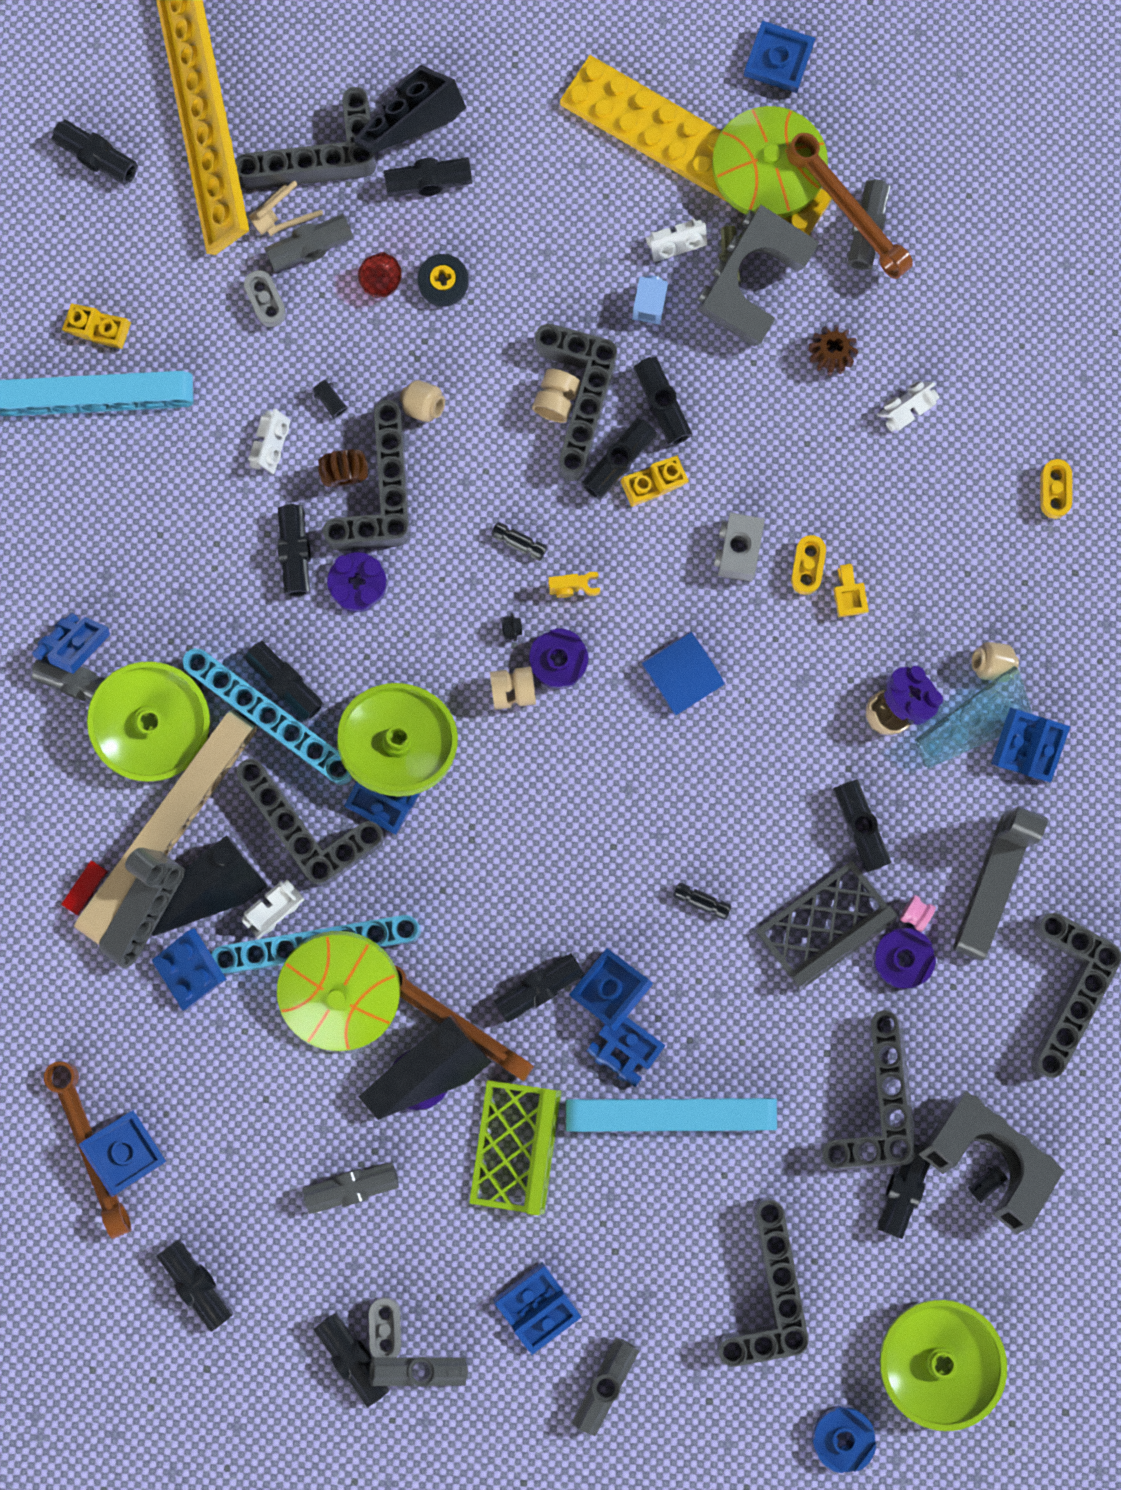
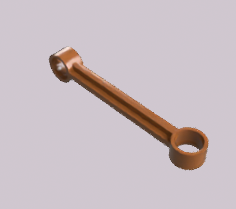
(893, 258)
(439, 1012)
(113, 1212)

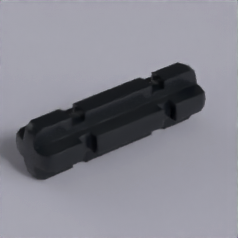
(519, 541)
(702, 901)

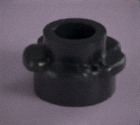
(511, 627)

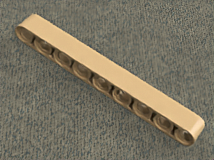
(171, 817)

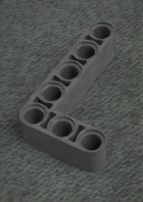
(318, 155)
(587, 394)
(387, 488)
(299, 831)
(1012, 836)
(1076, 992)
(887, 1105)
(777, 1292)

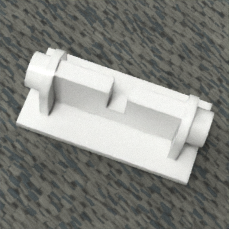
(686, 238)
(917, 397)
(274, 429)
(263, 918)

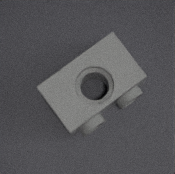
(745, 530)

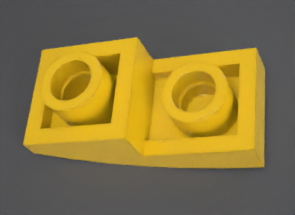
(95, 326)
(654, 481)

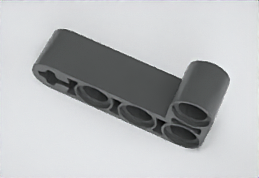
(143, 906)

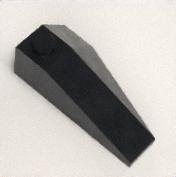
(420, 105)
(210, 885)
(432, 1067)

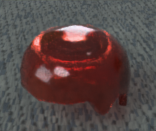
(380, 275)

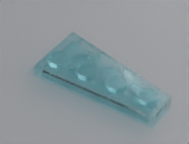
(975, 720)

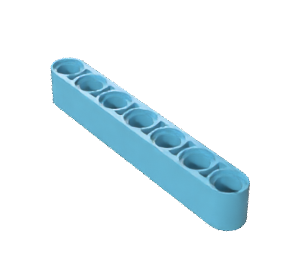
(96, 393)
(256, 709)
(271, 945)
(671, 1114)

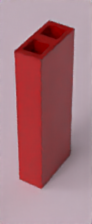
(84, 888)

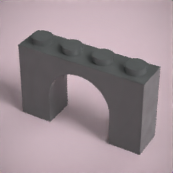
(724, 300)
(1031, 1171)

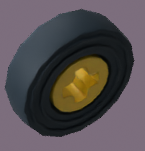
(451, 268)

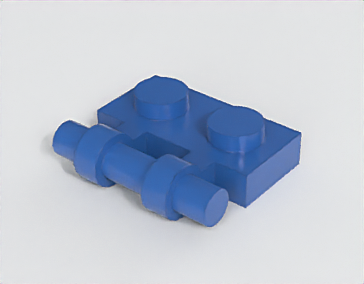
(77, 645)
(632, 1041)

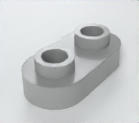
(265, 300)
(385, 1328)

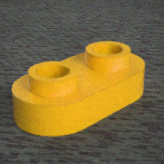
(1056, 490)
(808, 566)

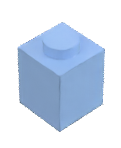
(650, 299)

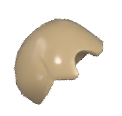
(882, 718)

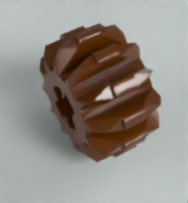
(837, 359)
(343, 468)

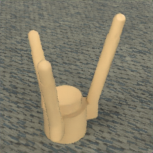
(264, 217)

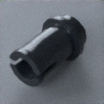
(326, 394)
(988, 1183)

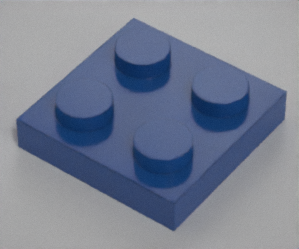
(779, 56)
(188, 969)
(611, 989)
(122, 1153)

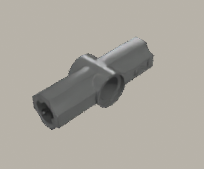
(874, 203)
(309, 243)
(77, 685)
(350, 1187)
(438, 1371)
(597, 1404)

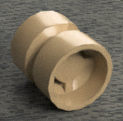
(557, 392)
(513, 688)

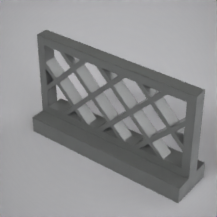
(843, 945)

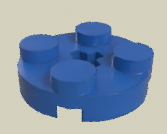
(825, 1440)

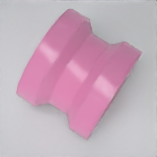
(917, 913)

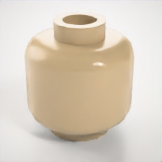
(422, 401)
(993, 660)

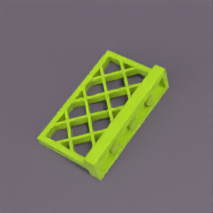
(541, 1153)

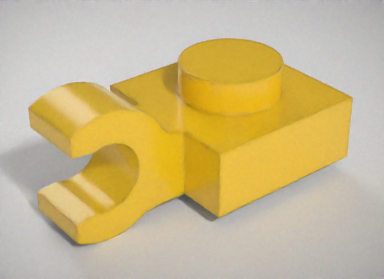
(566, 585)
(849, 597)

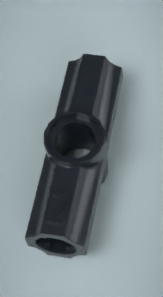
(94, 152)
(428, 177)
(656, 385)
(630, 445)
(294, 550)
(283, 680)
(854, 806)
(539, 987)
(903, 1195)
(195, 1285)
(349, 1358)

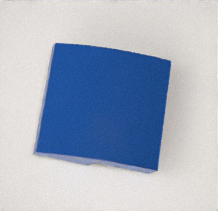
(683, 673)
(1030, 745)
(381, 809)
(537, 1308)

